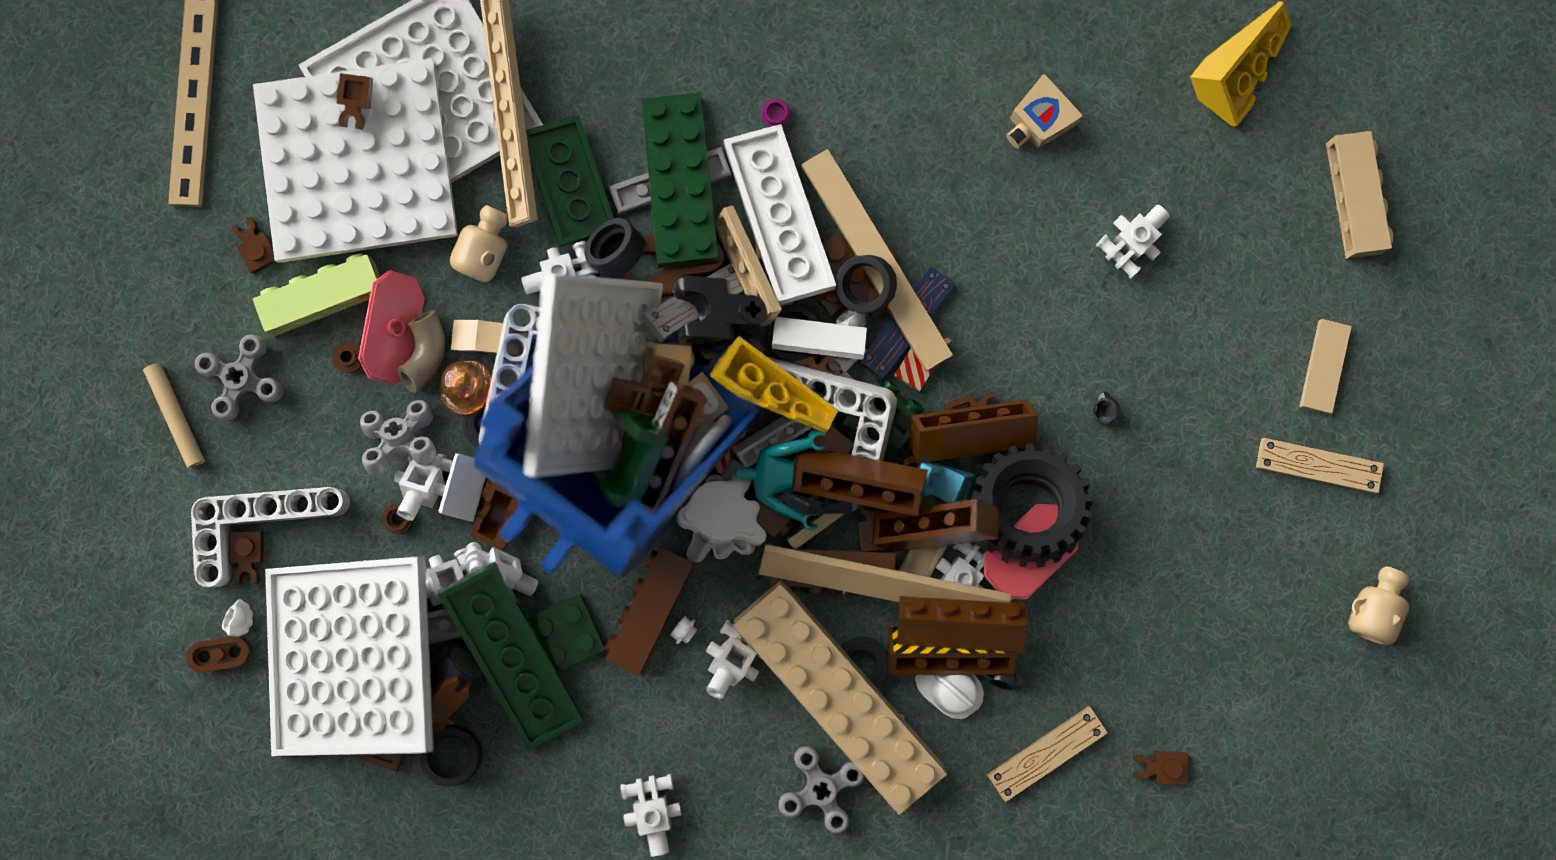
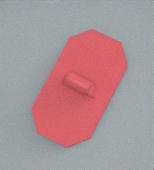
(386, 334)
(1023, 581)

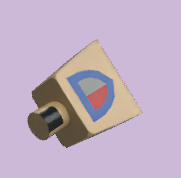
(1042, 115)

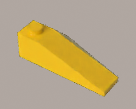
(1232, 71)
(765, 383)

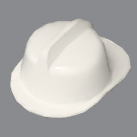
(952, 694)

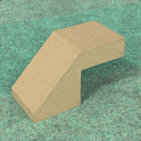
(480, 337)

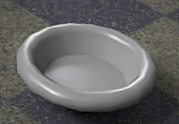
(699, 447)

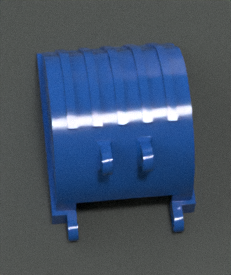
(571, 501)

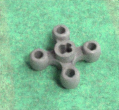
(249, 381)
(397, 438)
(809, 795)

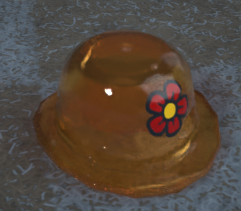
(465, 386)

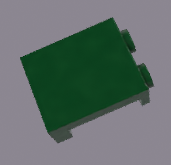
(634, 460)

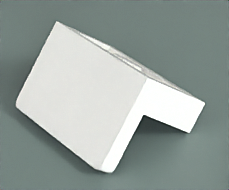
(462, 489)

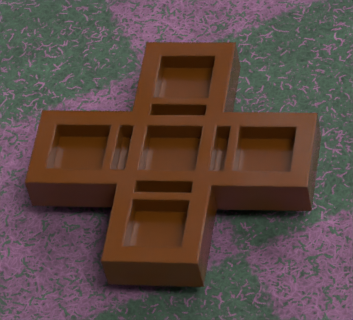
(837, 253)
(644, 396)

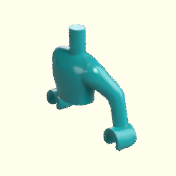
(775, 475)

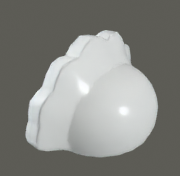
(852, 319)
(238, 619)

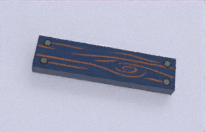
(891, 342)

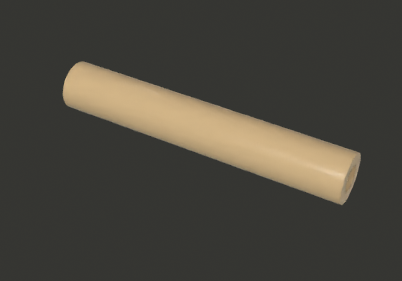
(173, 415)

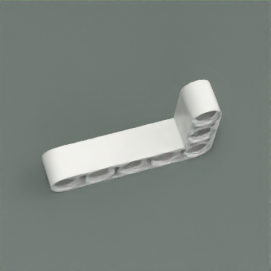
(503, 360)
(864, 406)
(255, 513)

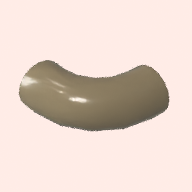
(427, 354)

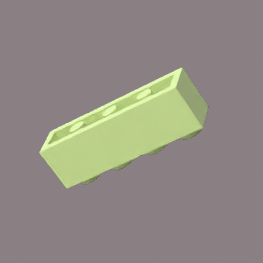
(316, 296)

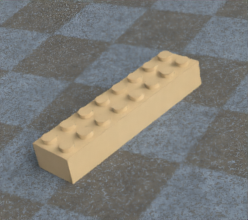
(840, 696)

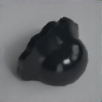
(1107, 410)
(1007, 682)

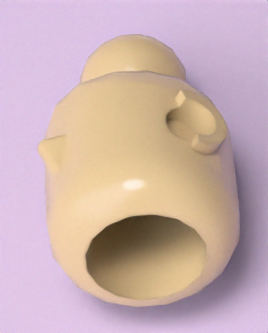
(480, 248)
(1379, 610)

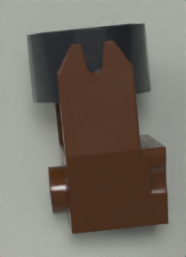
(452, 678)

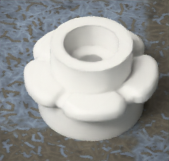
(683, 630)

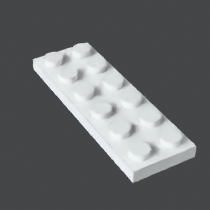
(779, 214)

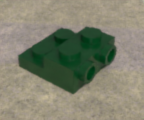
(901, 422)

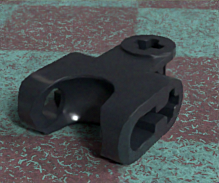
(718, 310)

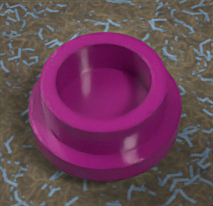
(775, 113)

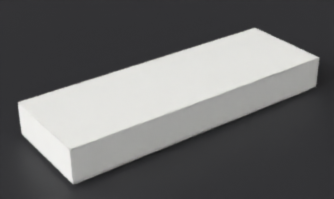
(819, 338)

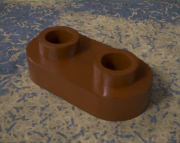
(220, 654)

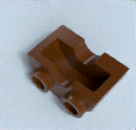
(492, 518)

